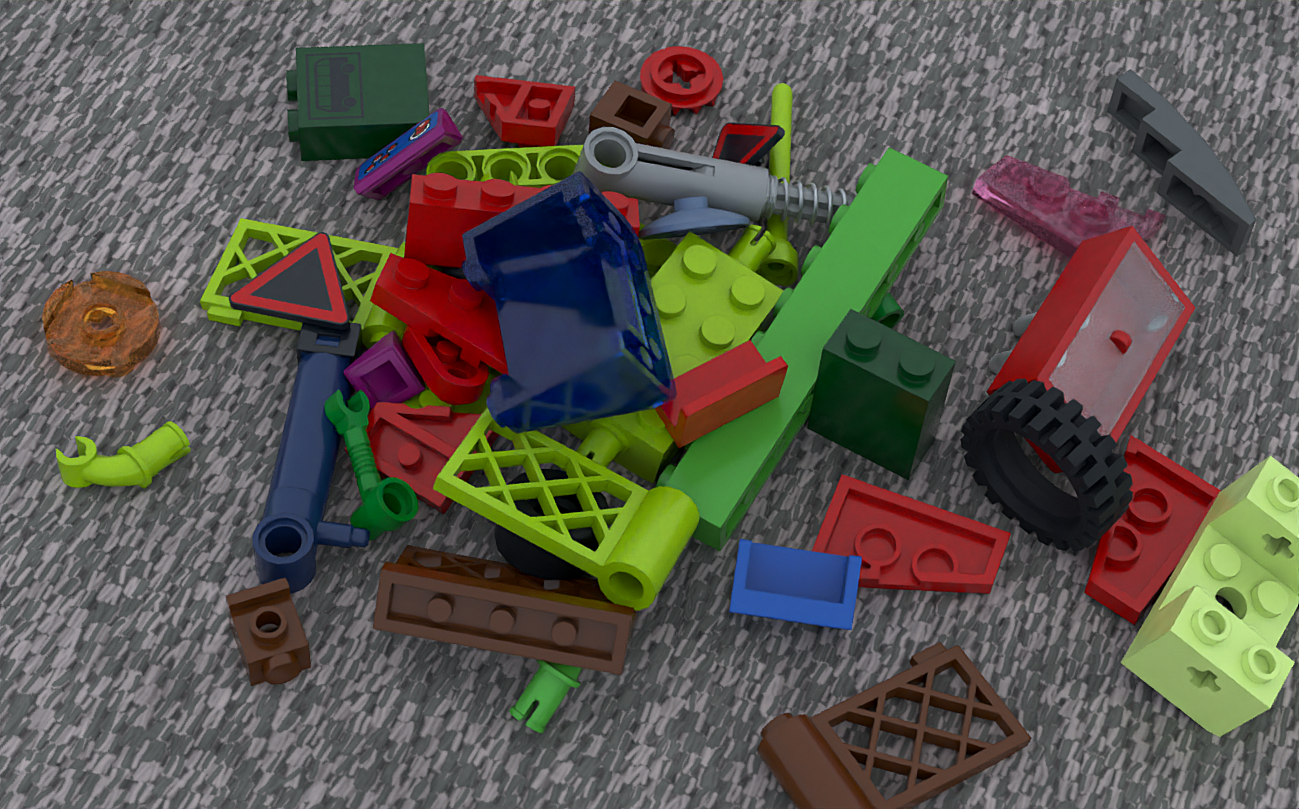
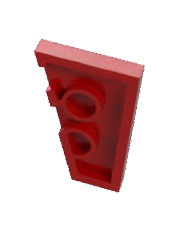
(442, 306)
(1151, 536)
(909, 541)

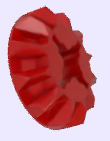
(689, 65)

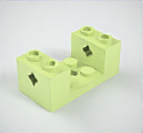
(1193, 648)

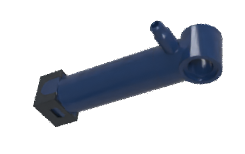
(307, 463)

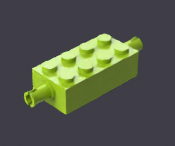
(704, 309)

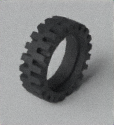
(1069, 441)

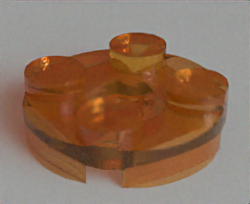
(108, 350)

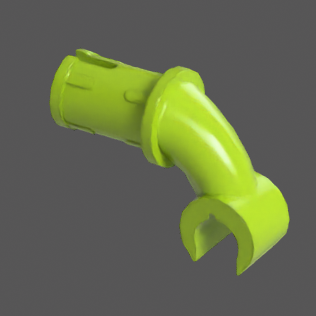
(130, 466)

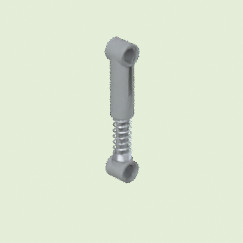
(670, 175)

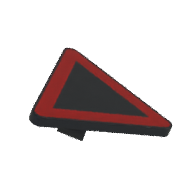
(747, 142)
(298, 287)

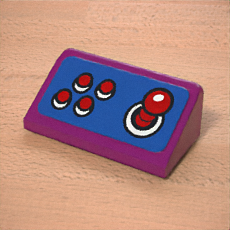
(406, 155)

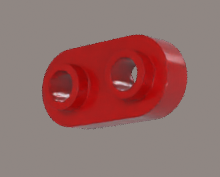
(442, 369)

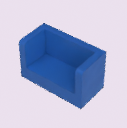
(795, 585)

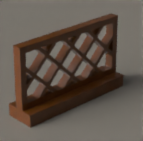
(502, 610)

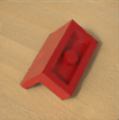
(721, 392)

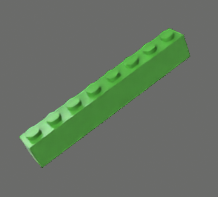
(851, 271)

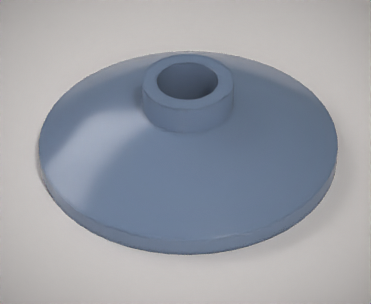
(693, 216)

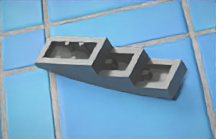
(1189, 169)

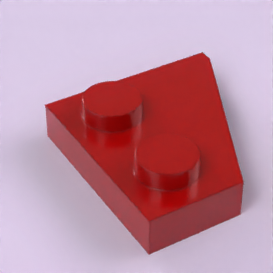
(525, 110)
(418, 445)

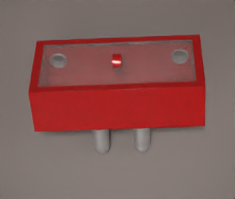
(1100, 331)

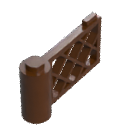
(825, 772)

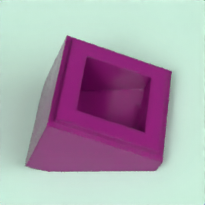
(385, 372)

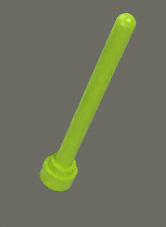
(782, 264)

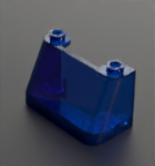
(569, 310)

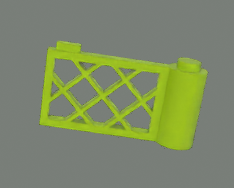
(347, 252)
(631, 555)

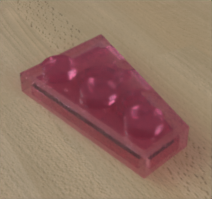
(1052, 209)

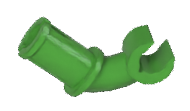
(549, 688)

